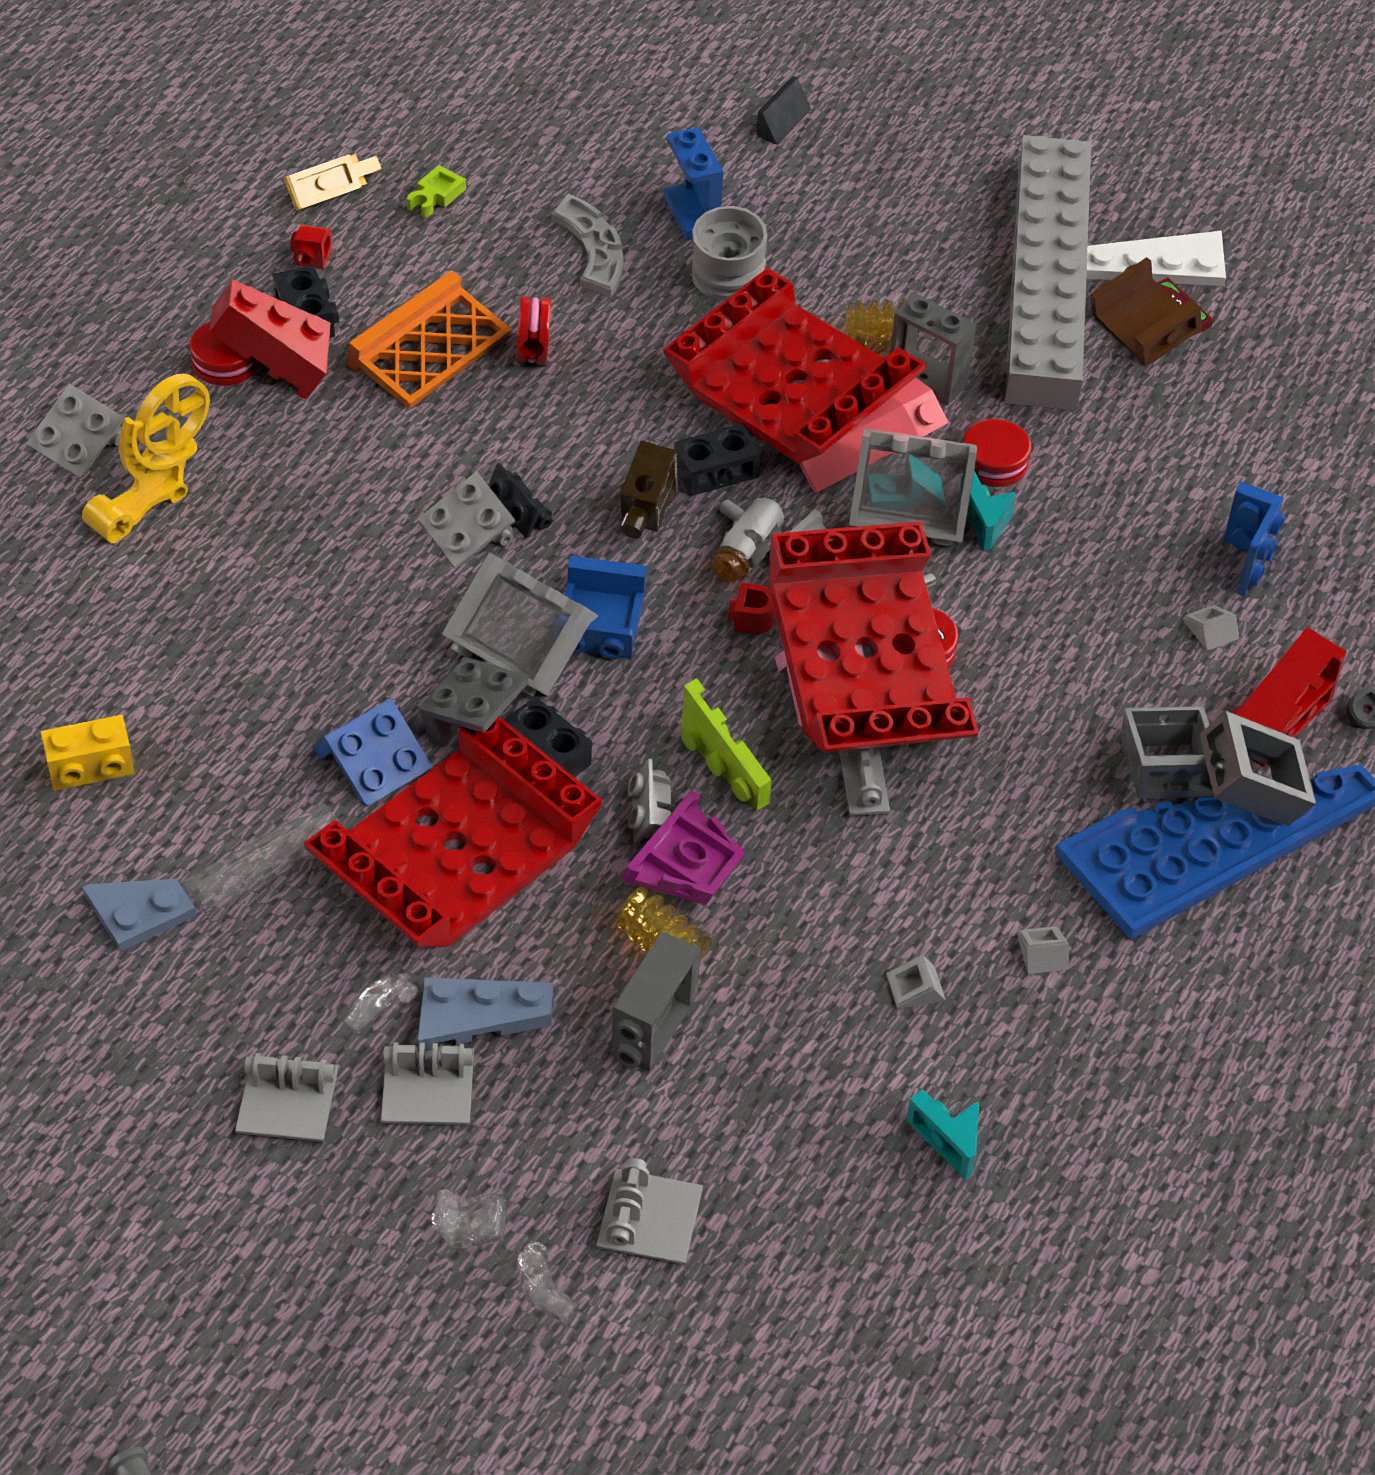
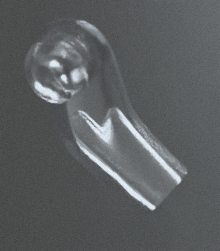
(377, 997)
(538, 1285)

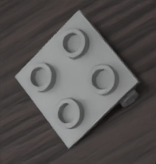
(76, 431)
(468, 520)
(427, 1084)
(286, 1098)
(649, 1214)

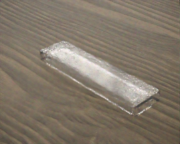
(257, 862)

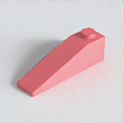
(909, 412)

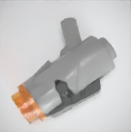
(748, 538)

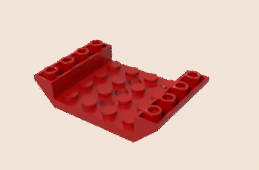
(764, 341)
(870, 591)
(494, 796)

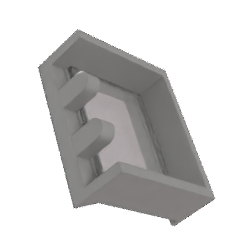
(914, 481)
(518, 624)

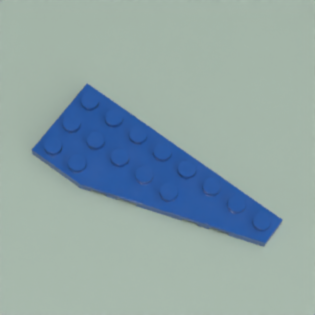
(1176, 855)

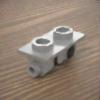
(864, 781)
(647, 792)

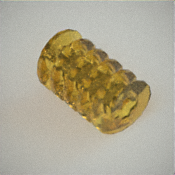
(871, 321)
(646, 918)

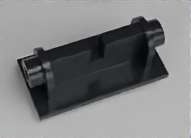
(517, 500)

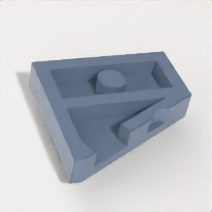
(139, 908)

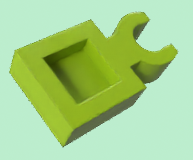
(437, 187)

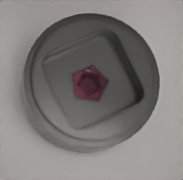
(1361, 708)

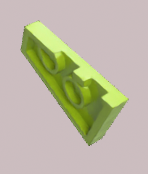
(709, 735)

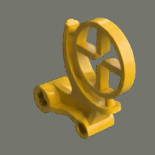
(161, 466)

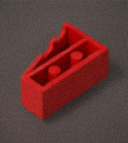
(274, 333)
(1296, 686)

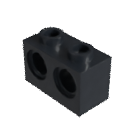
(306, 292)
(717, 459)
(553, 735)

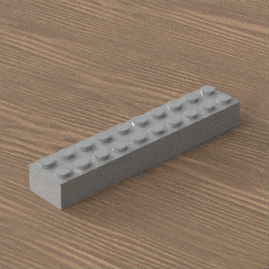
(1049, 274)

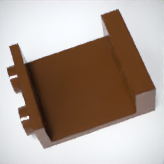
(1144, 314)

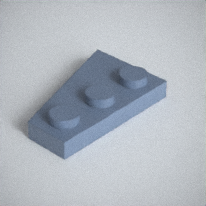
(476, 1007)

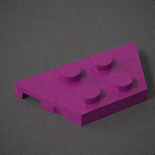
(686, 855)

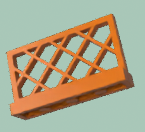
(404, 326)

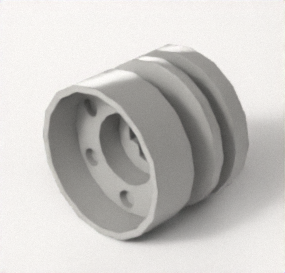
(727, 250)

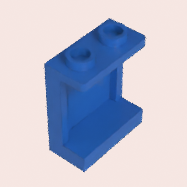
(702, 179)
(613, 593)

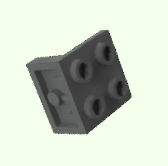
(470, 698)

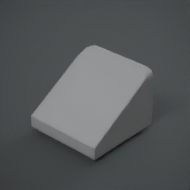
(1213, 626)
(1044, 949)
(915, 983)

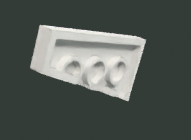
(1182, 258)

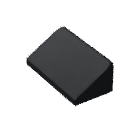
(782, 112)

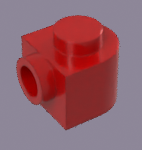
(311, 246)
(752, 609)

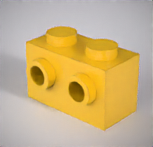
(87, 752)

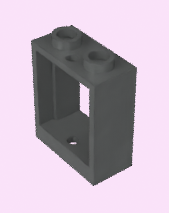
(945, 326)
(1235, 741)
(1169, 774)
(655, 1001)

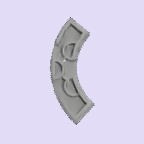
(599, 240)

